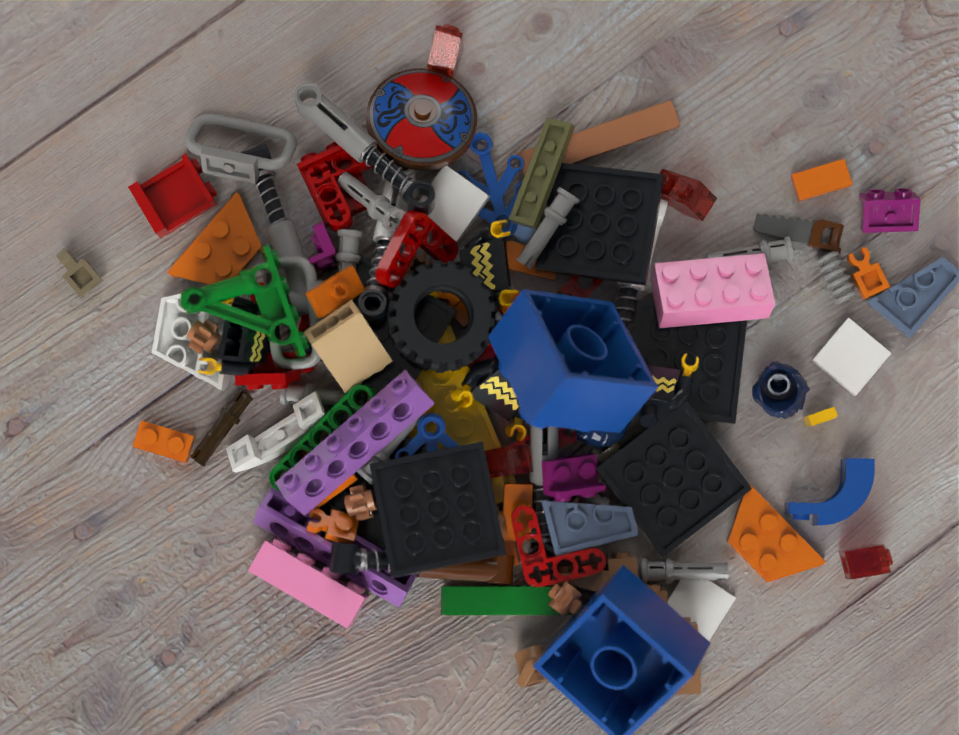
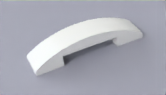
(278, 439)

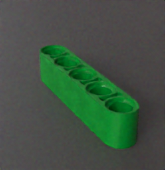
(329, 423)
(497, 600)

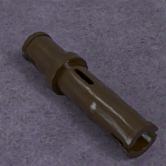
(227, 419)

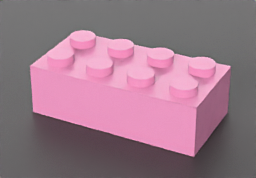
(712, 290)
(309, 583)

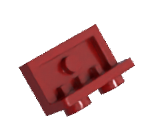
(269, 374)

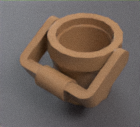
(527, 673)

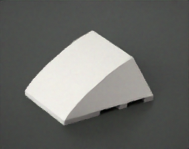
(172, 345)

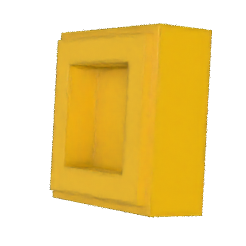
(820, 417)

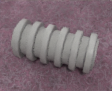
(836, 277)

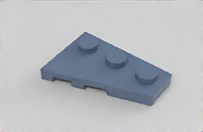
(916, 297)
(586, 525)

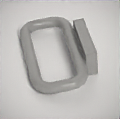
(236, 164)
(311, 282)

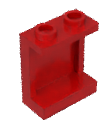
(174, 196)
(354, 206)

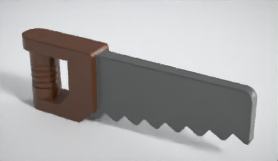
(800, 231)

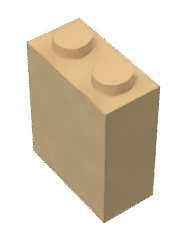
(348, 346)

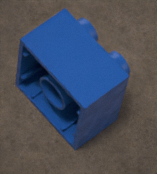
(571, 362)
(622, 654)

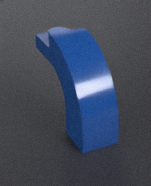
(853, 490)

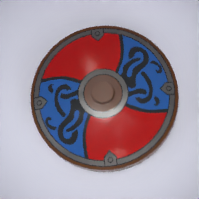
(421, 119)

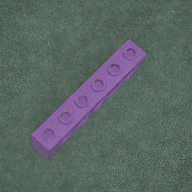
(354, 443)
(290, 525)

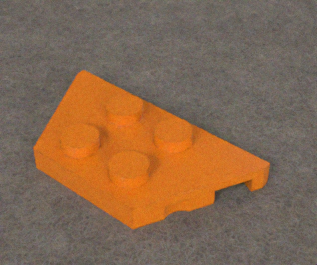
(221, 248)
(769, 541)

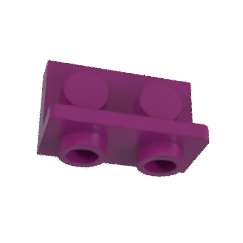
(889, 211)
(325, 260)
(571, 477)

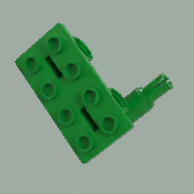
(270, 300)

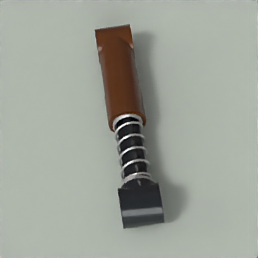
(353, 558)

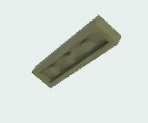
(541, 173)

